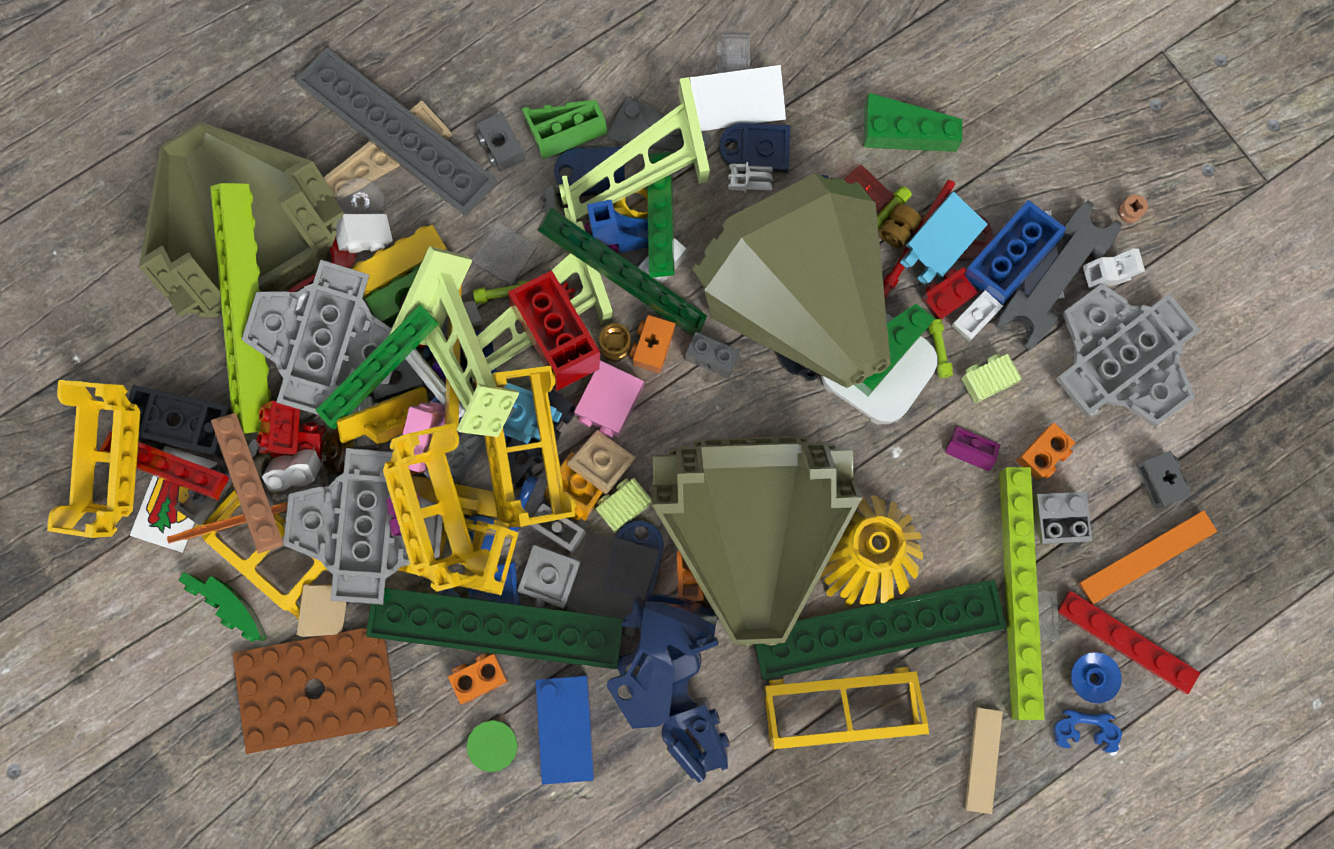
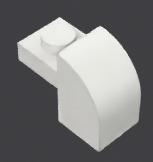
(1114, 270)

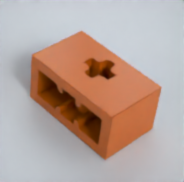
(654, 357)
(687, 584)

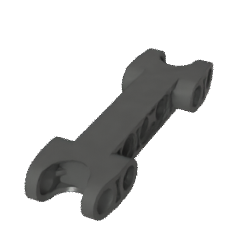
(1034, 309)

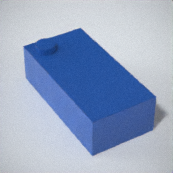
(1015, 252)
(565, 730)

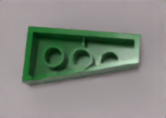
(908, 127)
(902, 335)

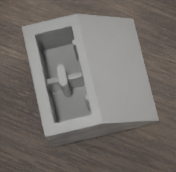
(1062, 517)

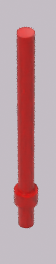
(891, 280)

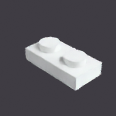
(977, 315)

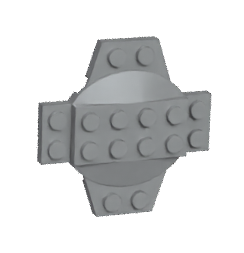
(316, 334)
(1128, 355)
(351, 530)

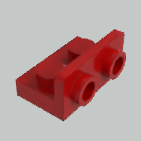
(949, 295)
(278, 428)

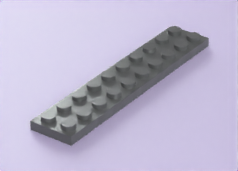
(396, 132)

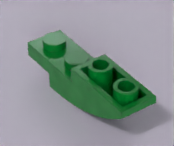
(233, 608)

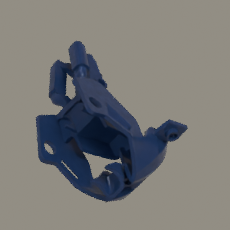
(672, 639)

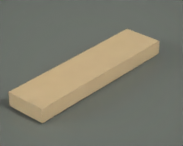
(983, 760)

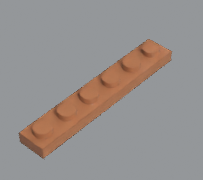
(247, 483)

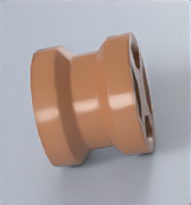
(1127, 211)

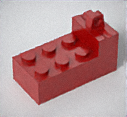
(555, 329)

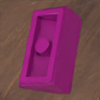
(973, 448)

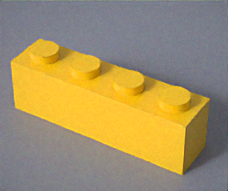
(398, 259)

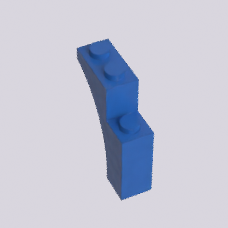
(613, 228)

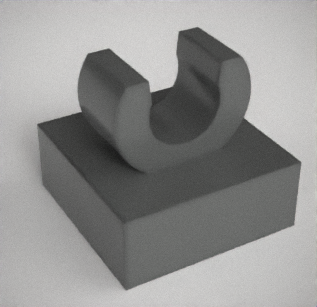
(553, 200)

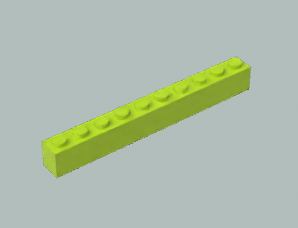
(238, 288)
(1021, 594)

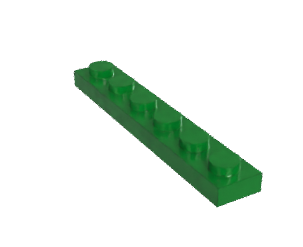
(660, 223)
(377, 366)

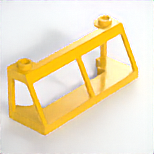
(508, 508)
(900, 675)

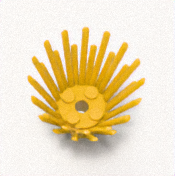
(865, 563)

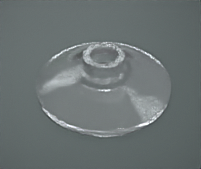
(361, 188)

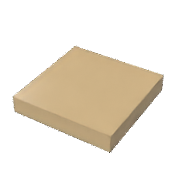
(601, 461)
(318, 613)

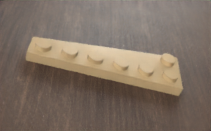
(373, 163)

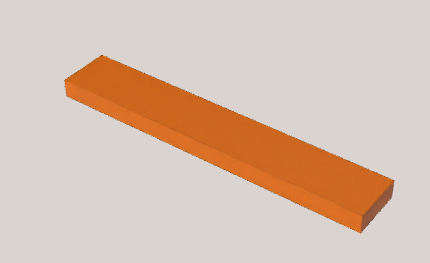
(1147, 557)

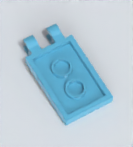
(943, 237)
(523, 422)

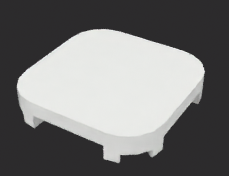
(897, 390)

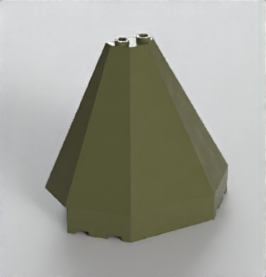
(290, 208)
(804, 278)
(756, 524)

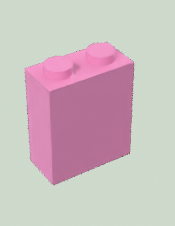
(609, 400)
(421, 418)

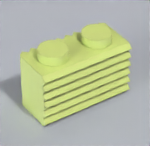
(990, 378)
(623, 505)

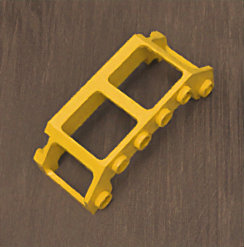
(85, 455)
(411, 516)
(500, 531)
(248, 566)

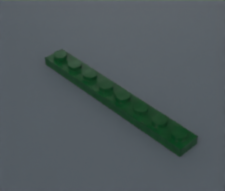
(621, 272)

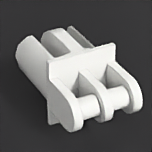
(755, 177)

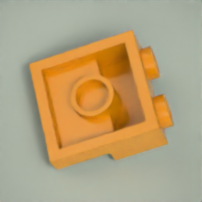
(583, 492)

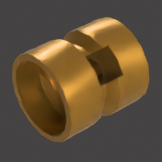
(899, 226)
(615, 342)

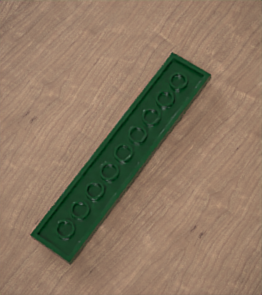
(496, 628)
(884, 629)

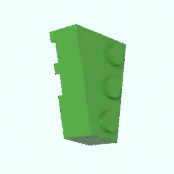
(564, 126)

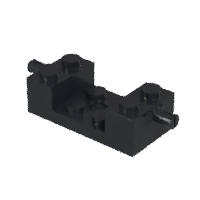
(194, 429)

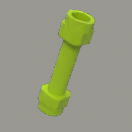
(900, 196)
(482, 295)
(944, 368)

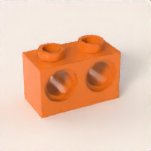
(1042, 448)
(480, 684)

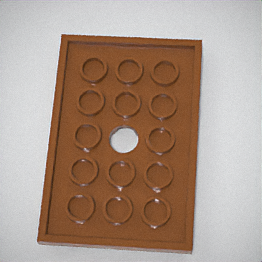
(275, 699)

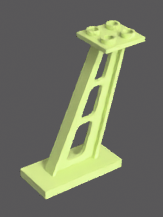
(693, 150)
(437, 290)
(591, 295)

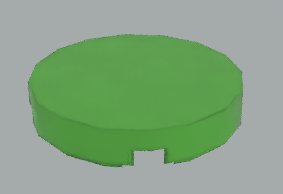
(492, 746)

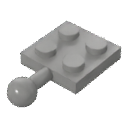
(549, 576)

